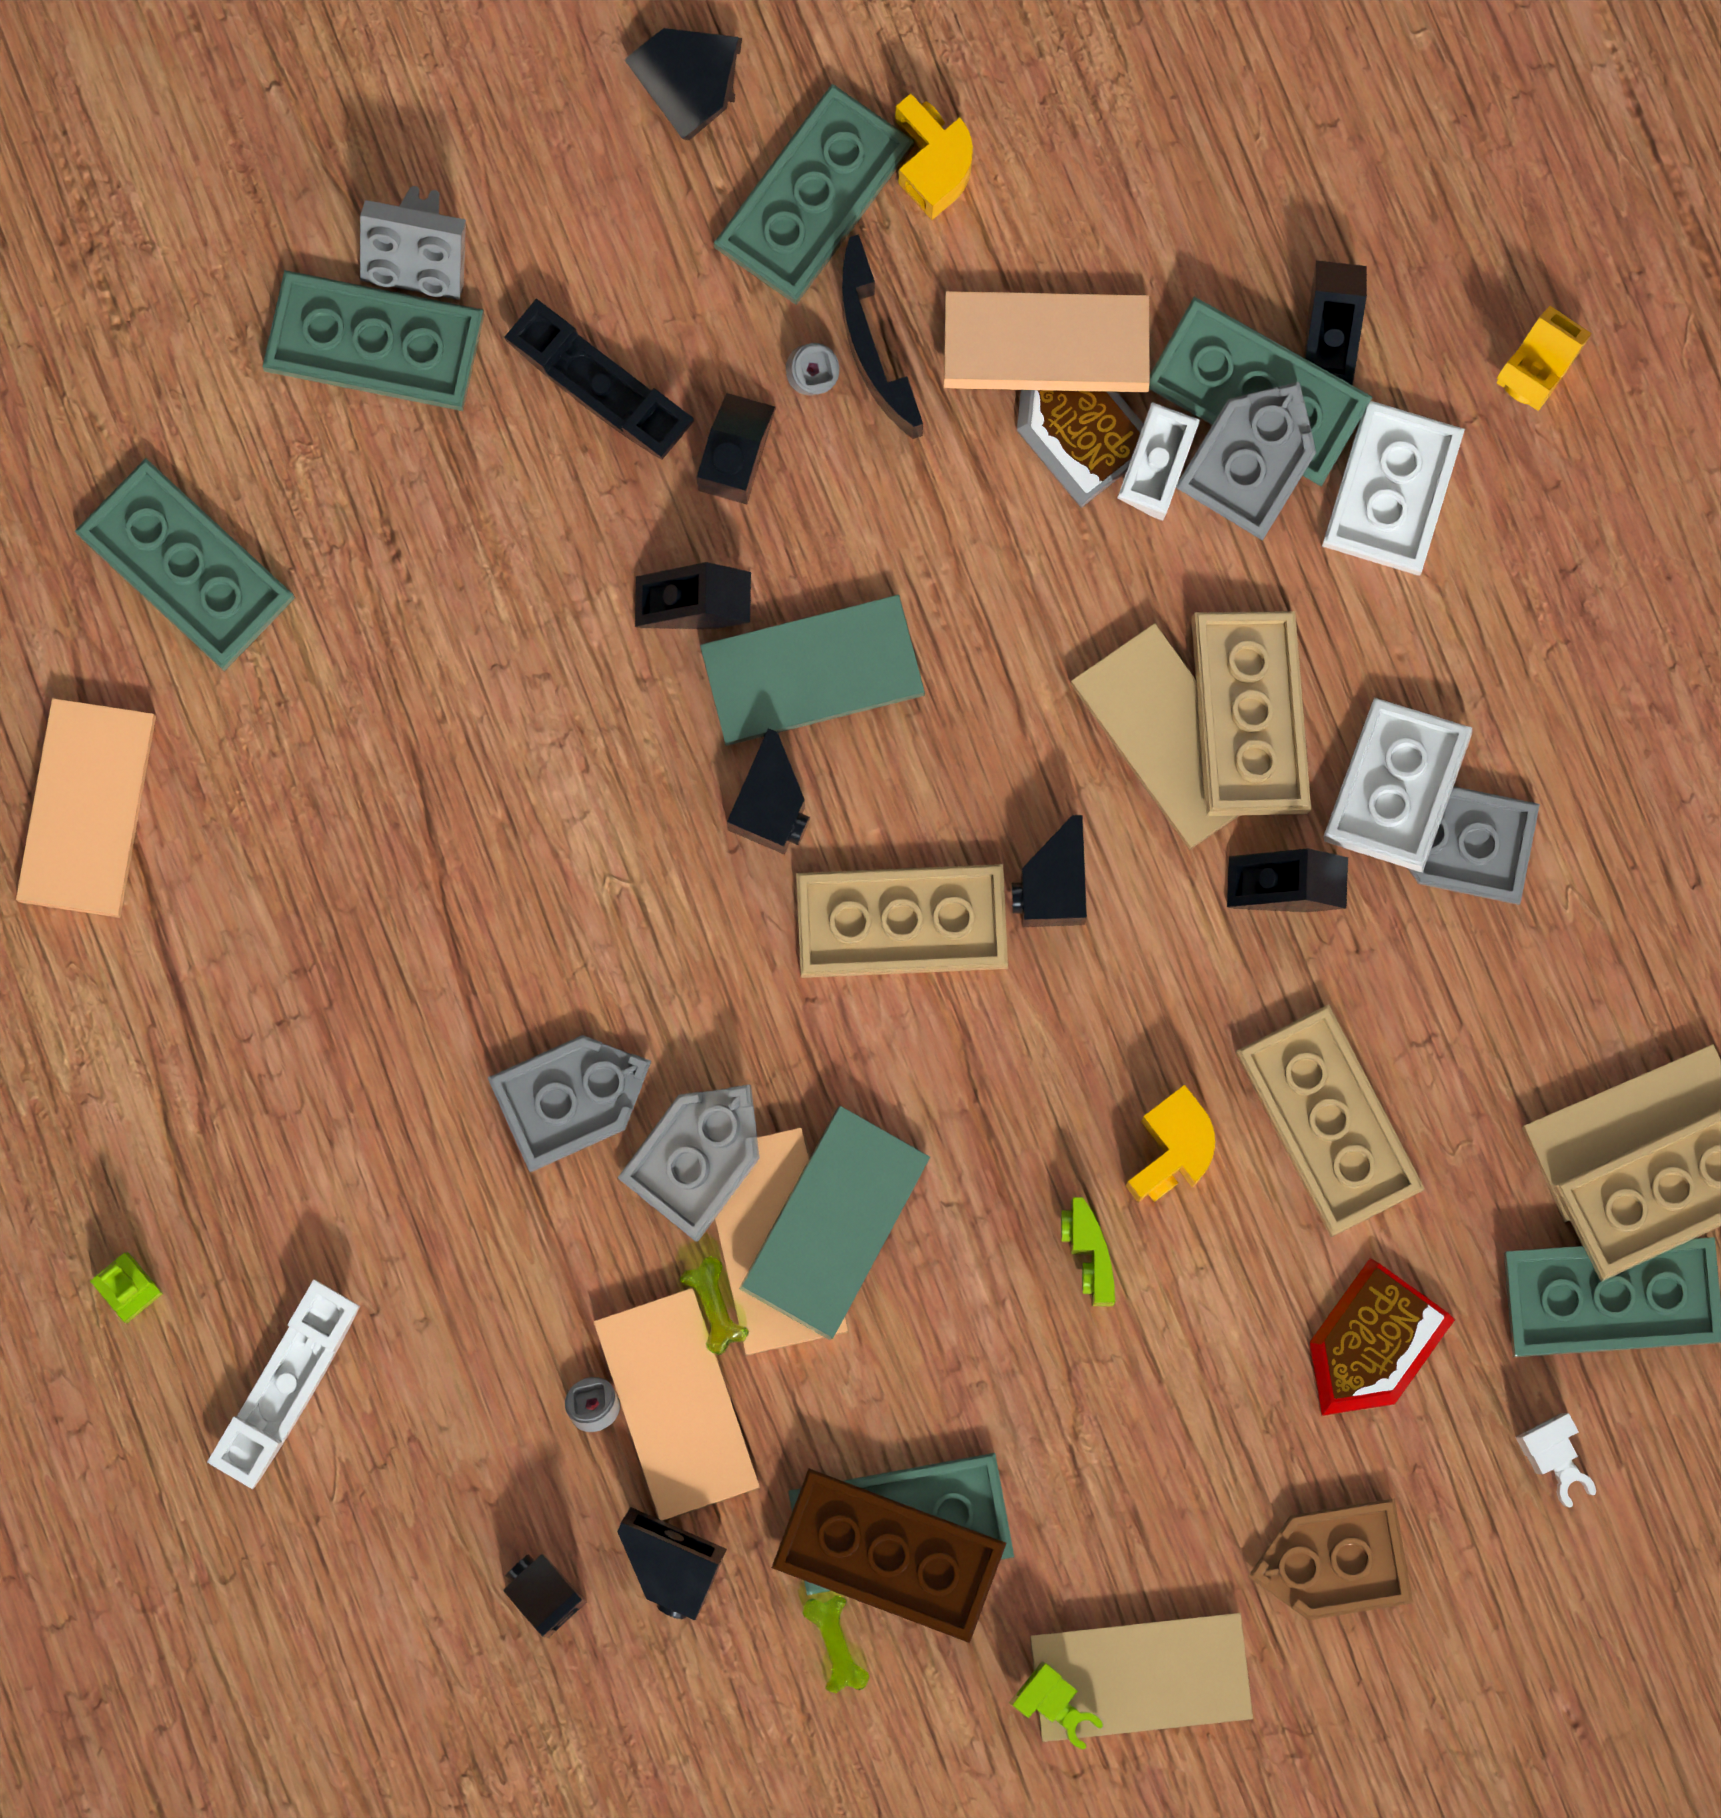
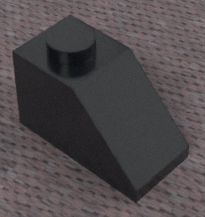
(1336, 317)
(735, 448)
(693, 597)
(770, 800)
(1054, 881)
(1288, 881)
(670, 1563)
(542, 1594)

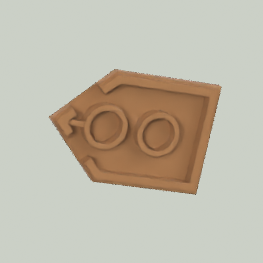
(1337, 1561)

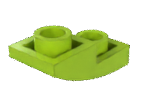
(1086, 1237)

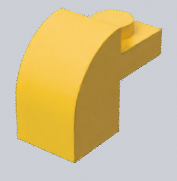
(943, 165)
(1543, 358)
(1187, 1141)

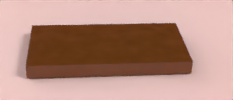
(889, 1555)

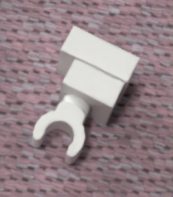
(1550, 1449)

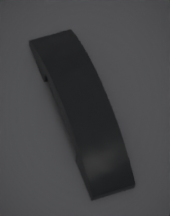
(597, 381)
(895, 396)

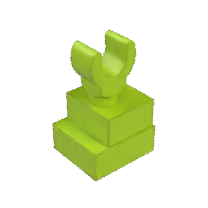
(126, 1287)
(1051, 1696)

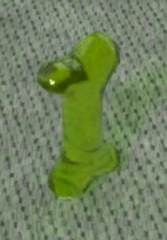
(722, 1328)
(844, 1669)

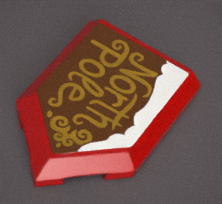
(1374, 1341)

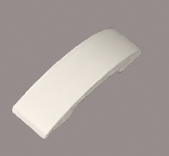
(285, 1385)

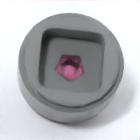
(812, 369)
(592, 1404)

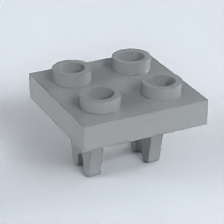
(413, 246)

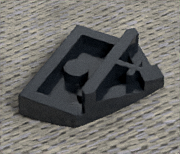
(688, 75)

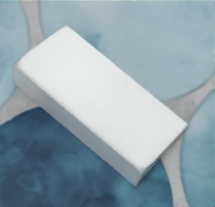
(1158, 460)

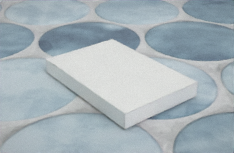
(1393, 487)
(1398, 784)

